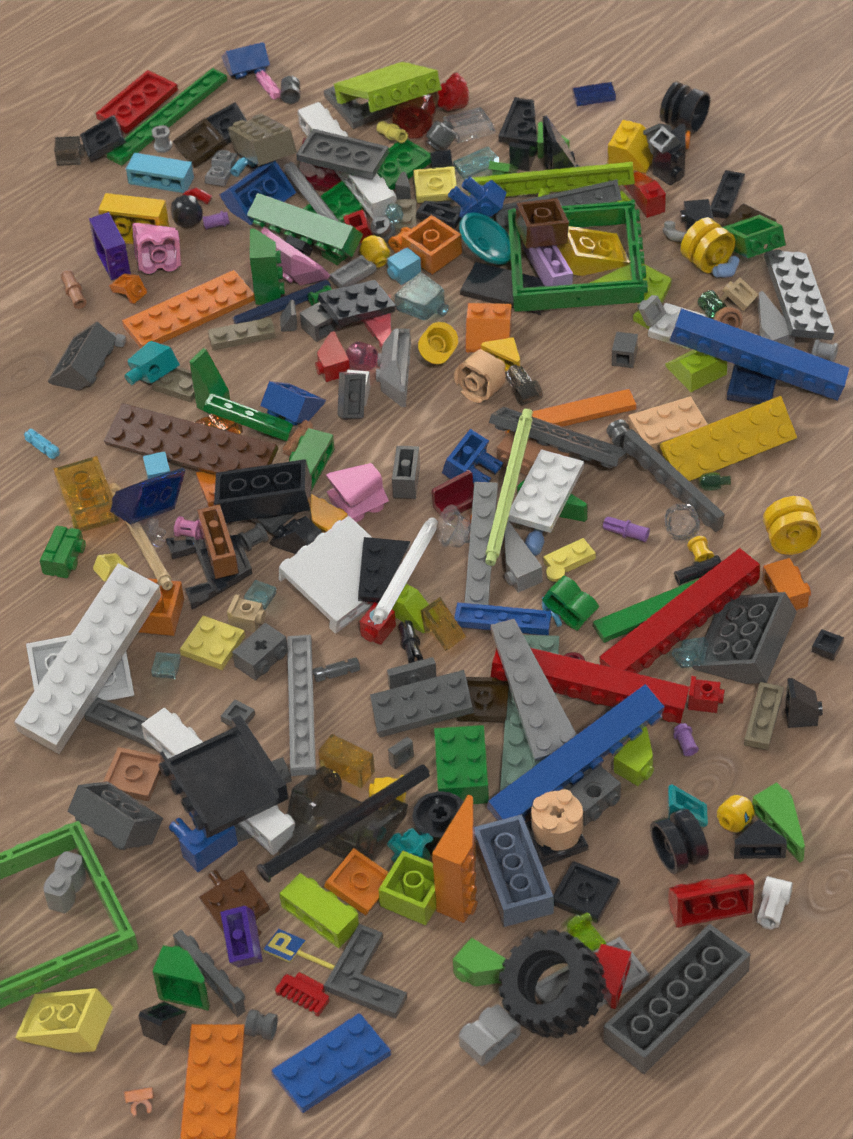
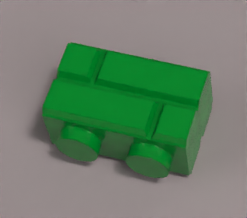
(62, 552)

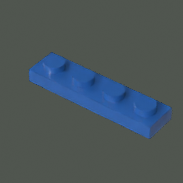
(483, 616)

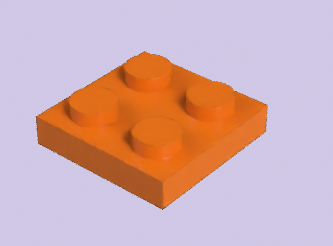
(357, 881)

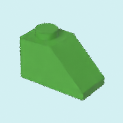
(478, 964)

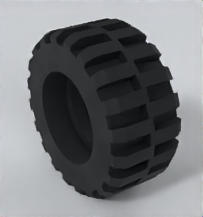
(573, 1005)

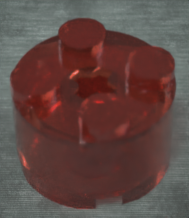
(415, 116)

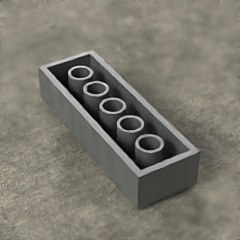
(676, 998)

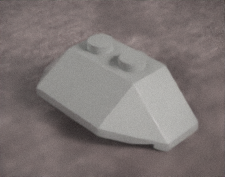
(395, 366)

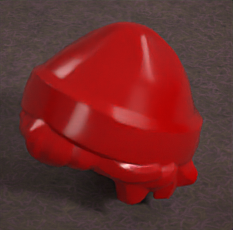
(453, 93)

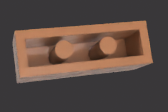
(530, 455)

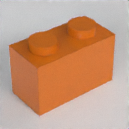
(785, 577)

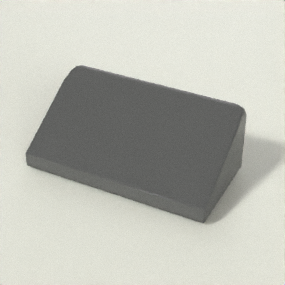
(351, 395)

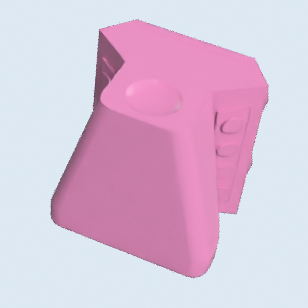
(156, 247)
(357, 490)

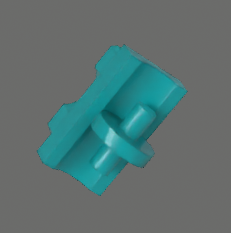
(411, 843)

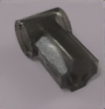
(524, 388)

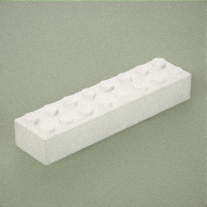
(88, 658)

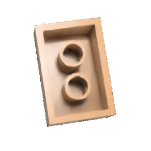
(666, 421)

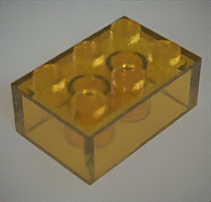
(85, 494)

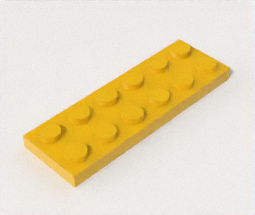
(730, 439)

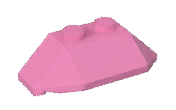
(295, 264)

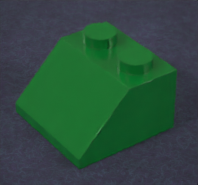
(179, 979)

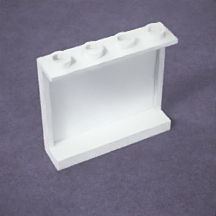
(330, 572)

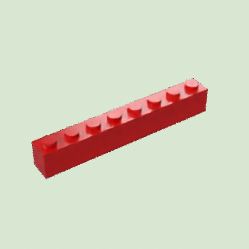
(683, 614)
(601, 683)

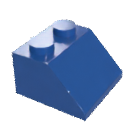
(246, 59)
(290, 402)

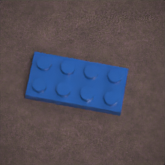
(331, 1062)

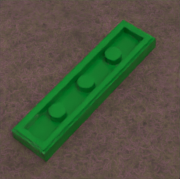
(248, 417)

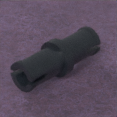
(696, 570)
(410, 641)

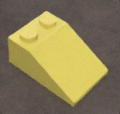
(66, 1020)

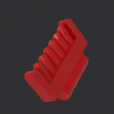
(308, 988)

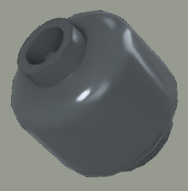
(441, 135)

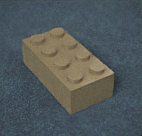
(262, 139)

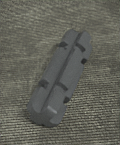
(336, 669)

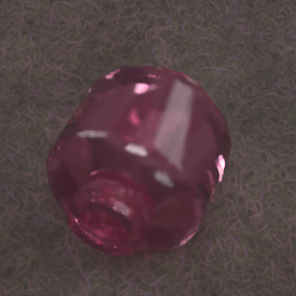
(362, 356)

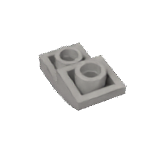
(221, 166)

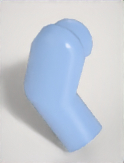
(726, 269)

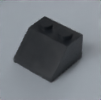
(671, 164)

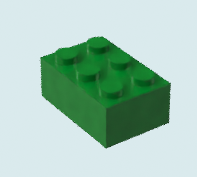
(462, 762)

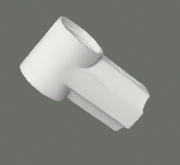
(775, 897)

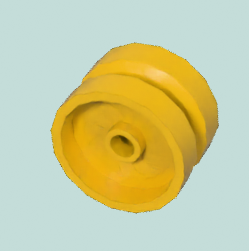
(707, 244)
(791, 525)

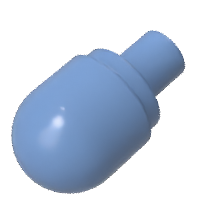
(535, 541)

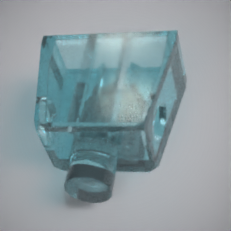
(421, 298)

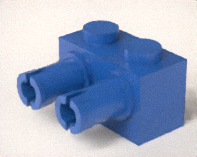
(483, 199)
(468, 454)
(201, 850)

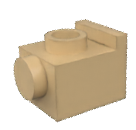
(245, 614)

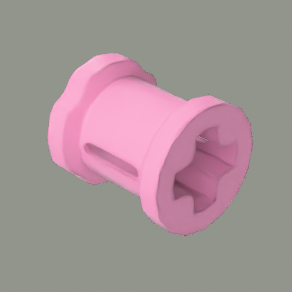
(181, 528)

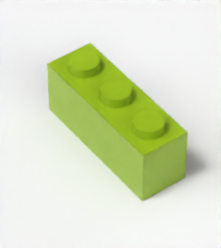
(319, 910)

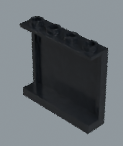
(224, 779)

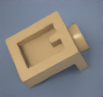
(739, 293)

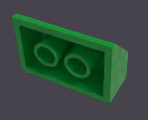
(265, 268)

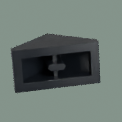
(522, 156)
(760, 843)
(161, 1021)

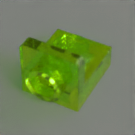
(582, 929)

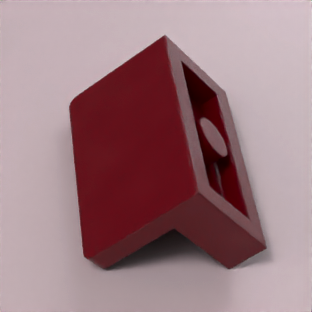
(455, 492)

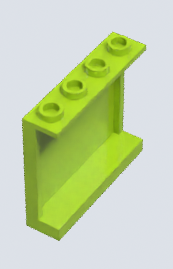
(389, 85)

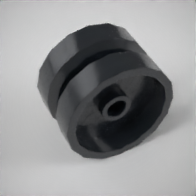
(434, 815)
(679, 841)

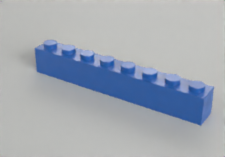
(759, 354)
(579, 754)

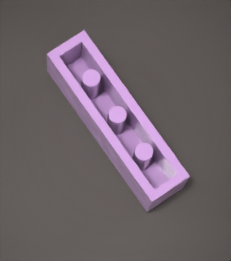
(550, 265)

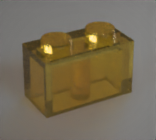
(348, 760)

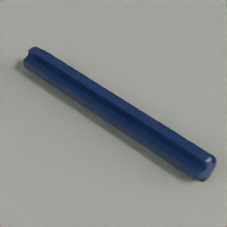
(278, 304)

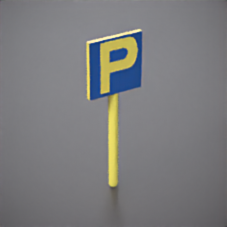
(288, 946)

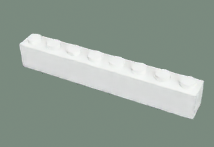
(371, 193)
(169, 735)

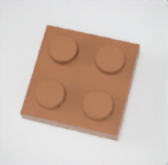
(134, 773)

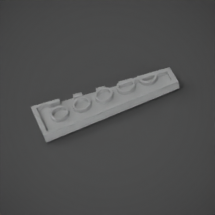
(536, 703)

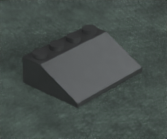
(748, 637)

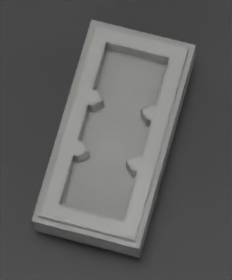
(353, 272)

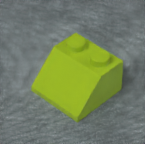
(697, 369)

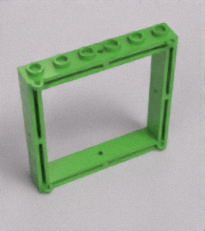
(42, 849)

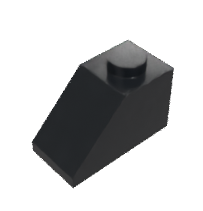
(695, 211)
(801, 705)

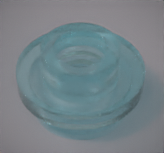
(394, 213)

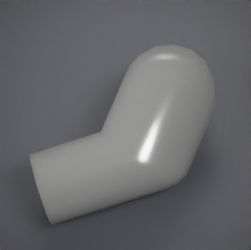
(670, 231)

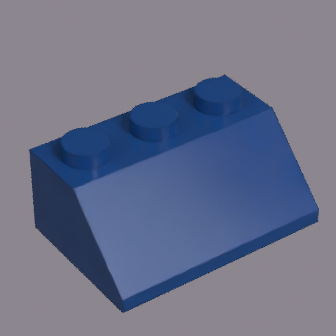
(265, 180)

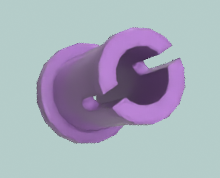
(216, 220)
(683, 734)

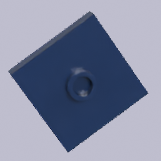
(750, 386)

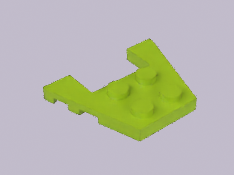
(657, 285)

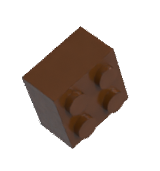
(542, 223)

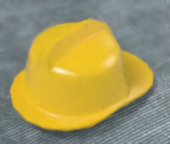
(438, 342)

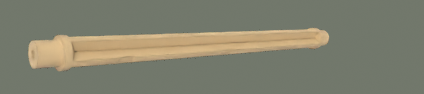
(147, 549)

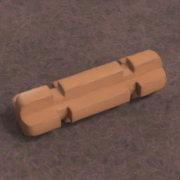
(292, 443)

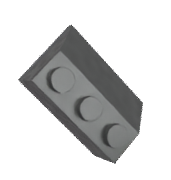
(83, 358)

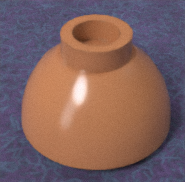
(729, 316)

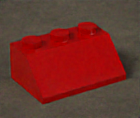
(711, 899)

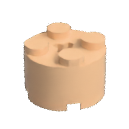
(480, 376)
(557, 820)

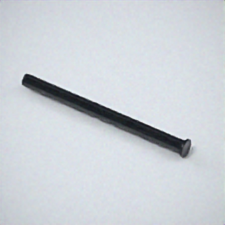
(343, 822)

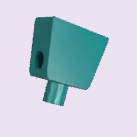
(151, 363)

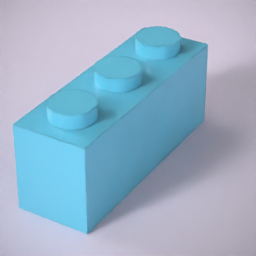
(160, 172)

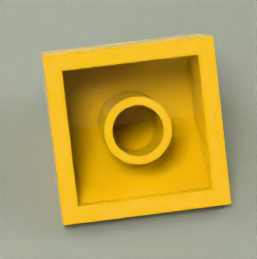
(630, 145)

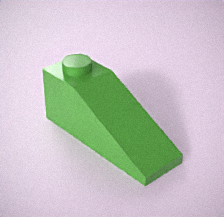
(778, 811)

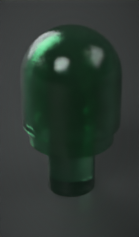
(713, 481)

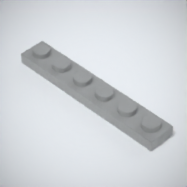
(483, 515)

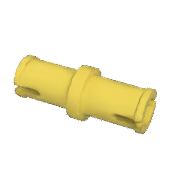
(392, 131)

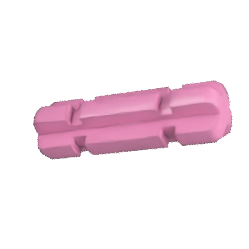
(268, 84)

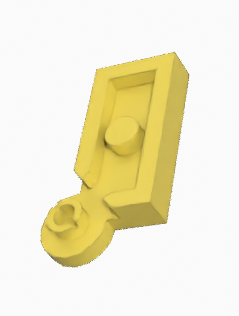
(567, 559)

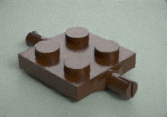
(231, 894)

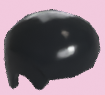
(186, 211)

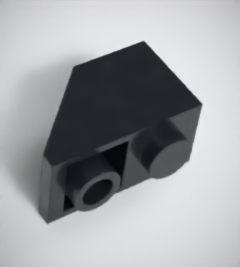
(295, 535)

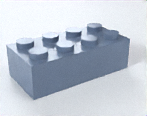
(513, 870)

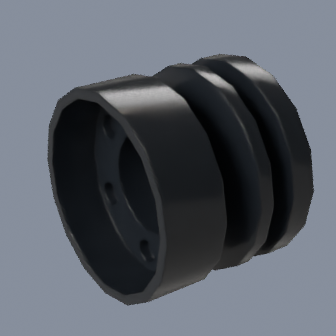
(685, 106)

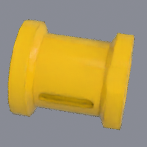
(699, 547)

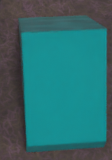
(680, 799)

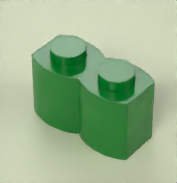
(570, 602)

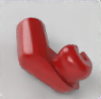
(199, 194)

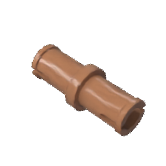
(73, 289)

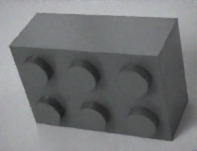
(114, 815)

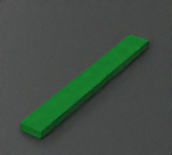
(168, 115)

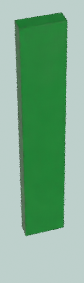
(629, 618)

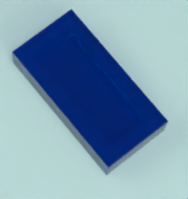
(594, 94)

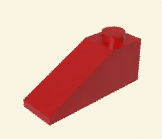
(647, 194)

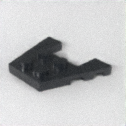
(205, 591)

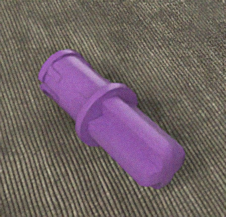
(626, 529)

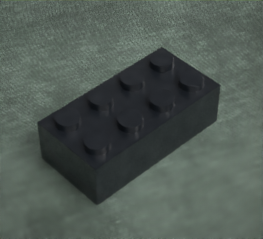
(264, 491)

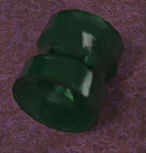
(710, 303)

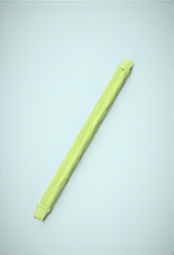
(508, 487)

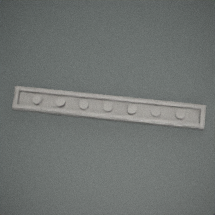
(301, 706)

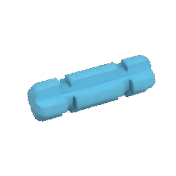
(42, 443)

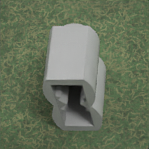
(65, 882)
(489, 1034)

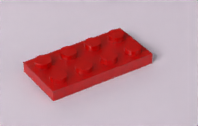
(138, 100)

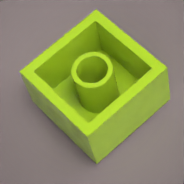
(409, 888)

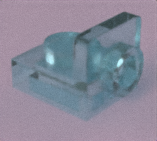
(691, 652)

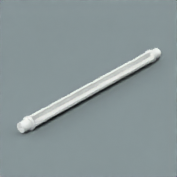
(404, 571)

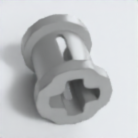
(162, 142)
(825, 350)

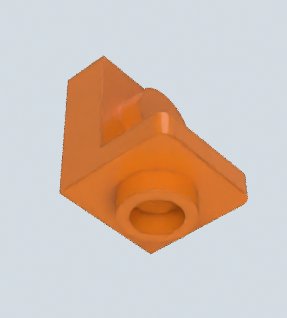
(129, 285)

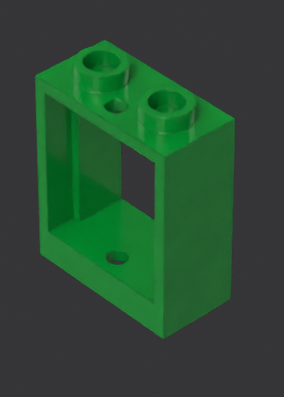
(754, 233)

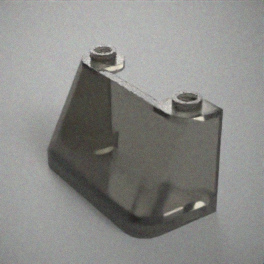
(322, 797)

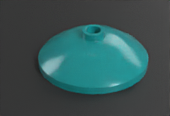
(485, 238)

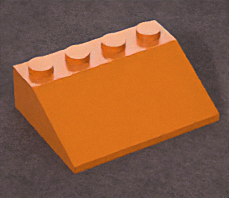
(456, 866)

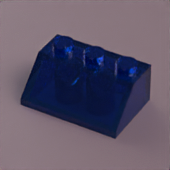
(148, 497)

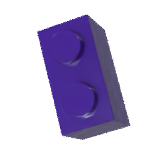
(241, 936)

